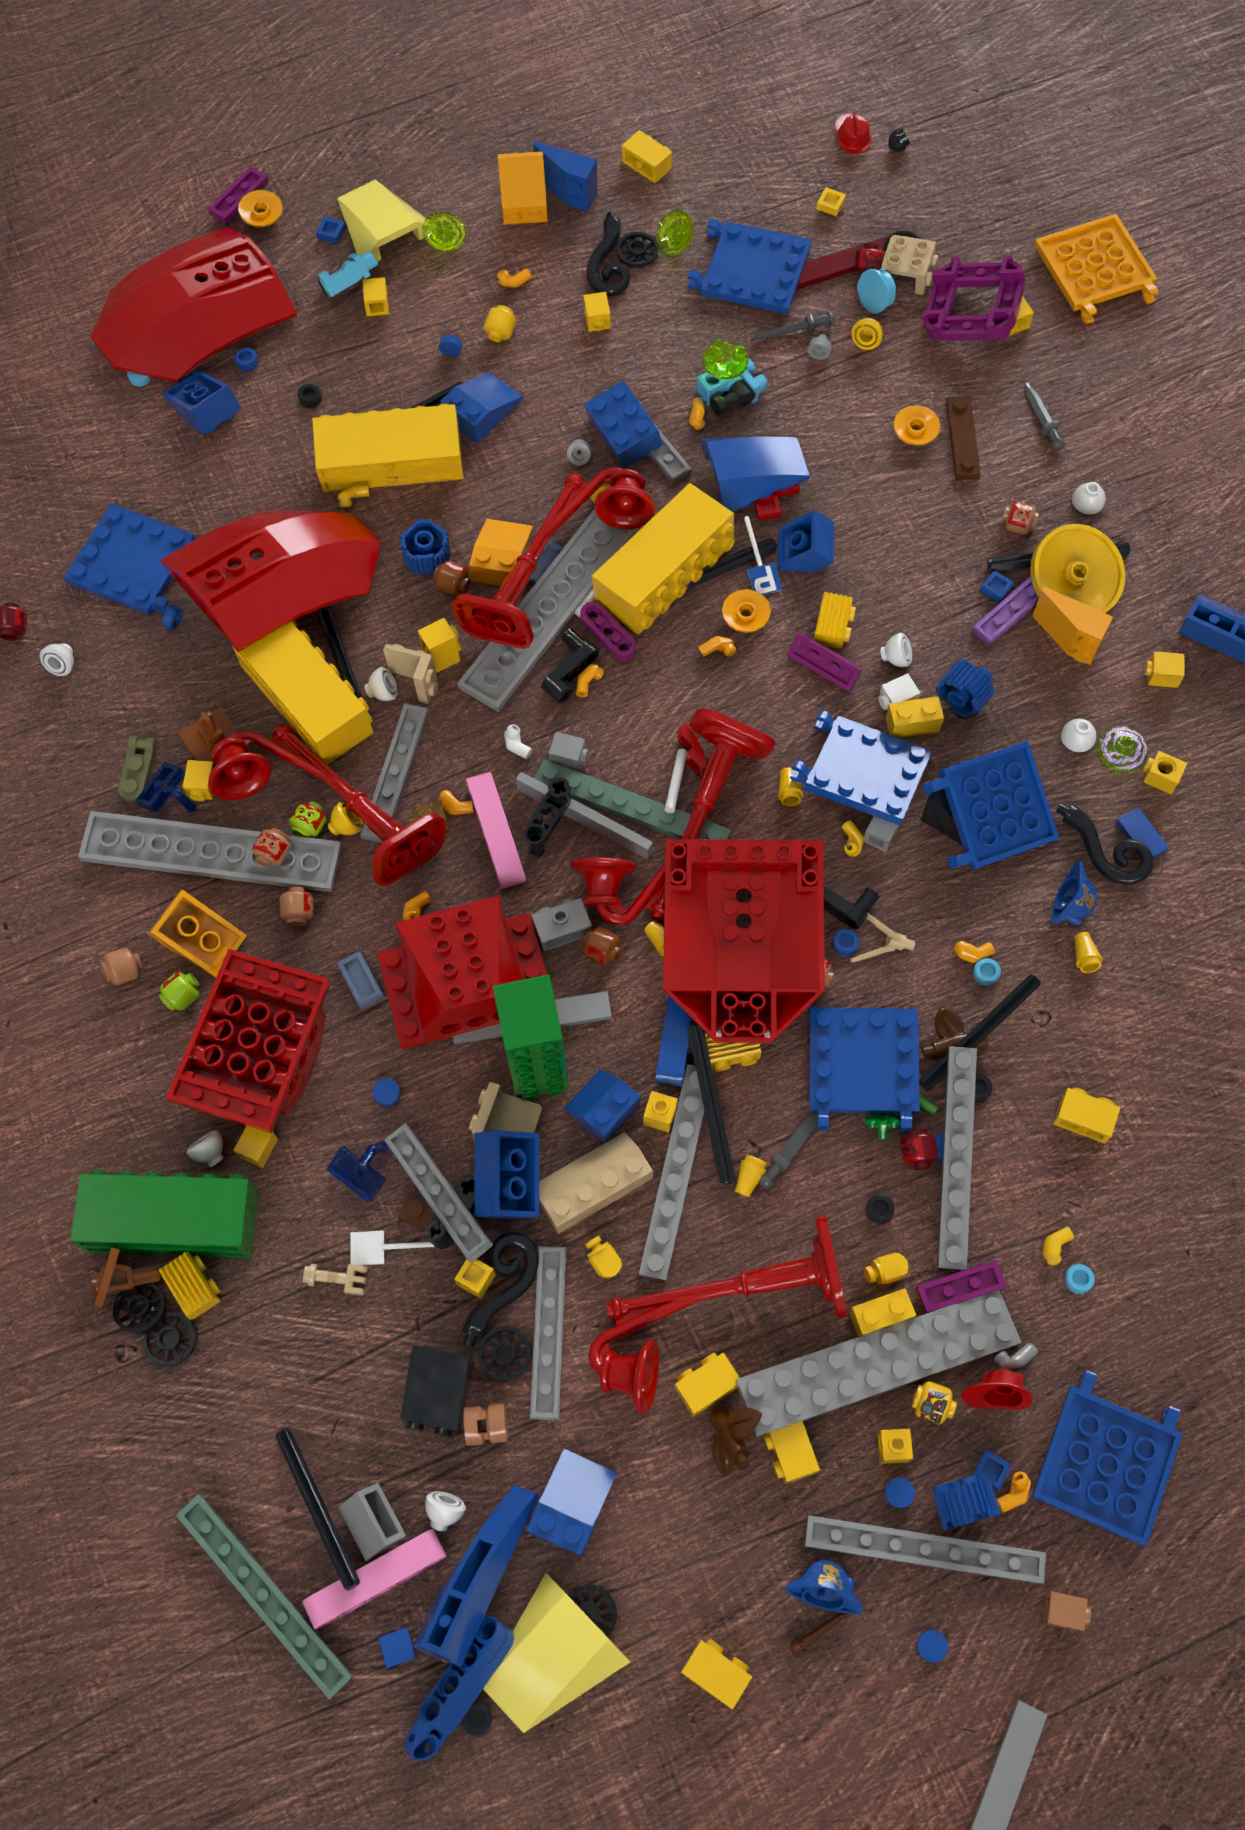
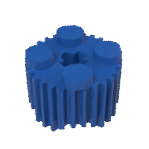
(424, 547)
(966, 688)
(965, 1501)

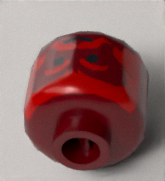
(868, 258)
(12, 622)
(919, 1149)

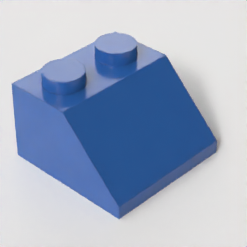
(806, 543)
(603, 1105)

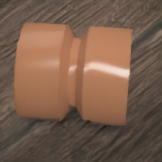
(495, 1422)

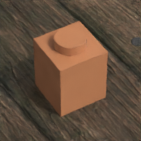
(1066, 1611)

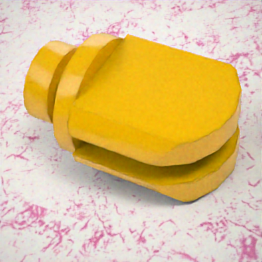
(603, 1258)
(886, 1269)

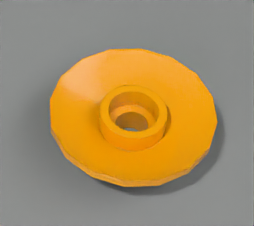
(260, 208)
(918, 418)
(746, 602)

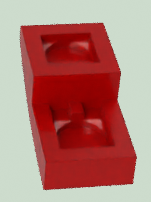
(694, 756)

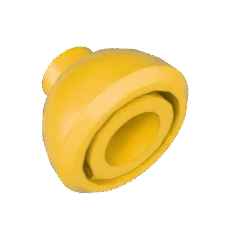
(867, 333)
(344, 821)

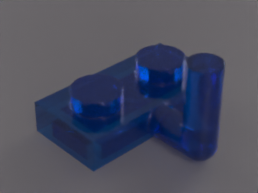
(161, 786)
(357, 1172)

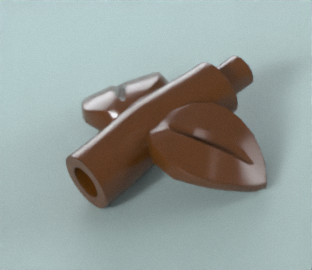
(950, 1031)
(732, 1430)

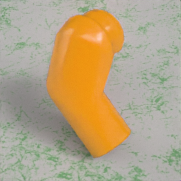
(697, 414)
(585, 677)
(453, 806)
(413, 906)
(971, 953)
(1018, 1492)

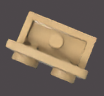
(911, 258)
(416, 665)
(504, 1112)

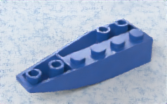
(1216, 627)
(473, 1582)

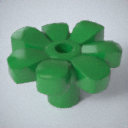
(882, 1124)

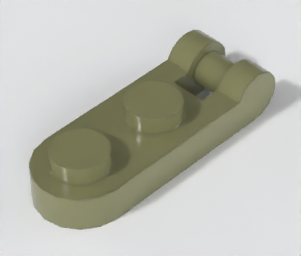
(136, 768)

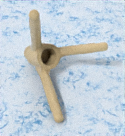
(893, 941)

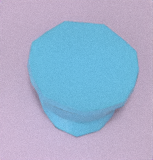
(876, 290)

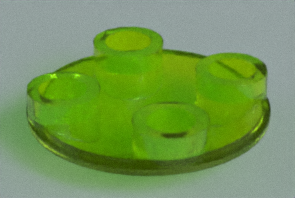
(725, 359)

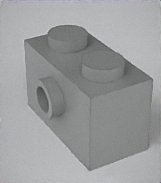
(561, 924)
(371, 1521)

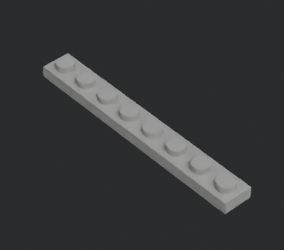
(957, 1158)
(674, 1180)
(925, 1549)

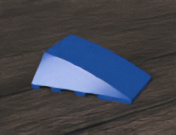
(754, 467)

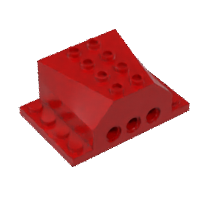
(448, 969)
(253, 1042)

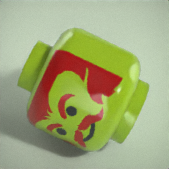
(307, 820)
(179, 991)

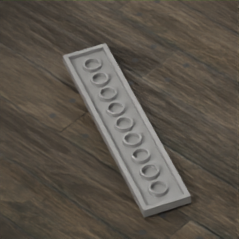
(549, 608)
(205, 851)
(878, 1362)

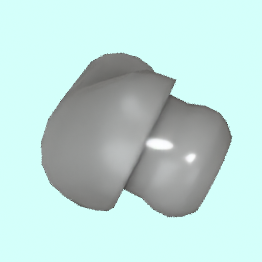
(1018, 1360)

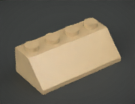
(593, 1182)

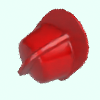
(853, 133)
(998, 1391)

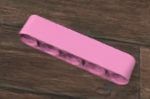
(496, 830)
(375, 1579)

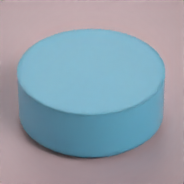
(137, 379)
(986, 972)
(1079, 1279)

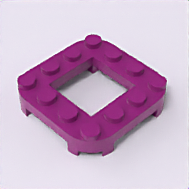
(1001, 319)

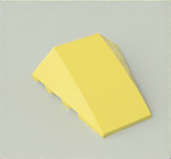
(377, 217)
(552, 1658)

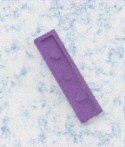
(1006, 613)

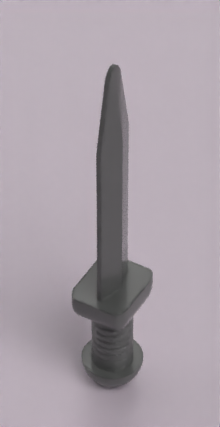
(809, 324)
(1049, 427)
(781, 1161)

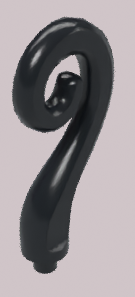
(612, 234)
(1084, 825)
(481, 1315)

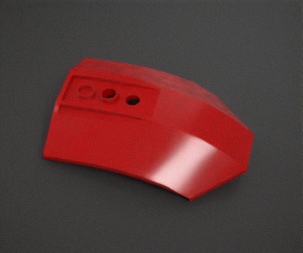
(168, 322)
(305, 565)
(753, 978)

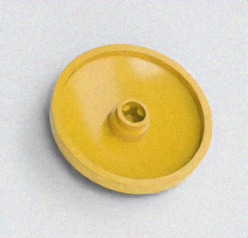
(1080, 566)

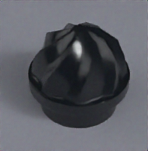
(898, 140)

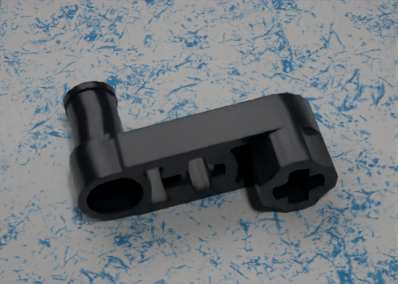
(558, 681)
(557, 804)
(846, 912)
(444, 1239)

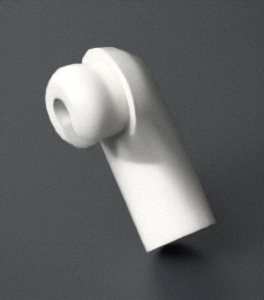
(513, 742)

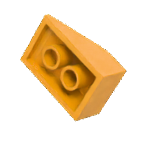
(522, 187)
(497, 550)
(1072, 624)
(196, 933)

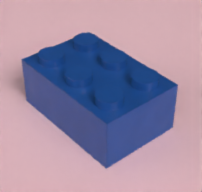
(623, 424)
(506, 1175)

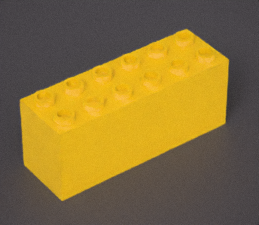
(388, 447)
(664, 558)
(307, 691)

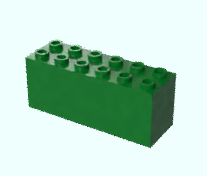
(532, 1037)
(165, 1214)

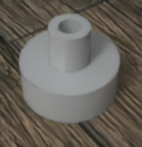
(820, 347)
(579, 452)

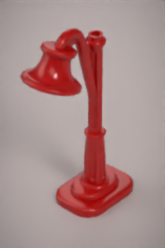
(618, 506)
(244, 774)
(605, 874)
(639, 1372)

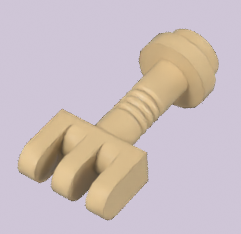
(311, 1275)

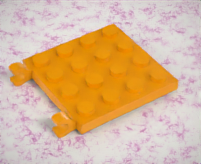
(1096, 264)

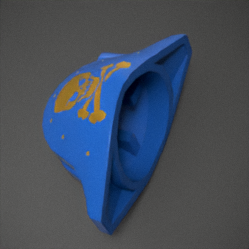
(1075, 897)
(827, 1588)

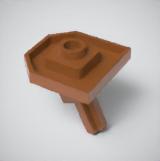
(205, 733)
(118, 1278)

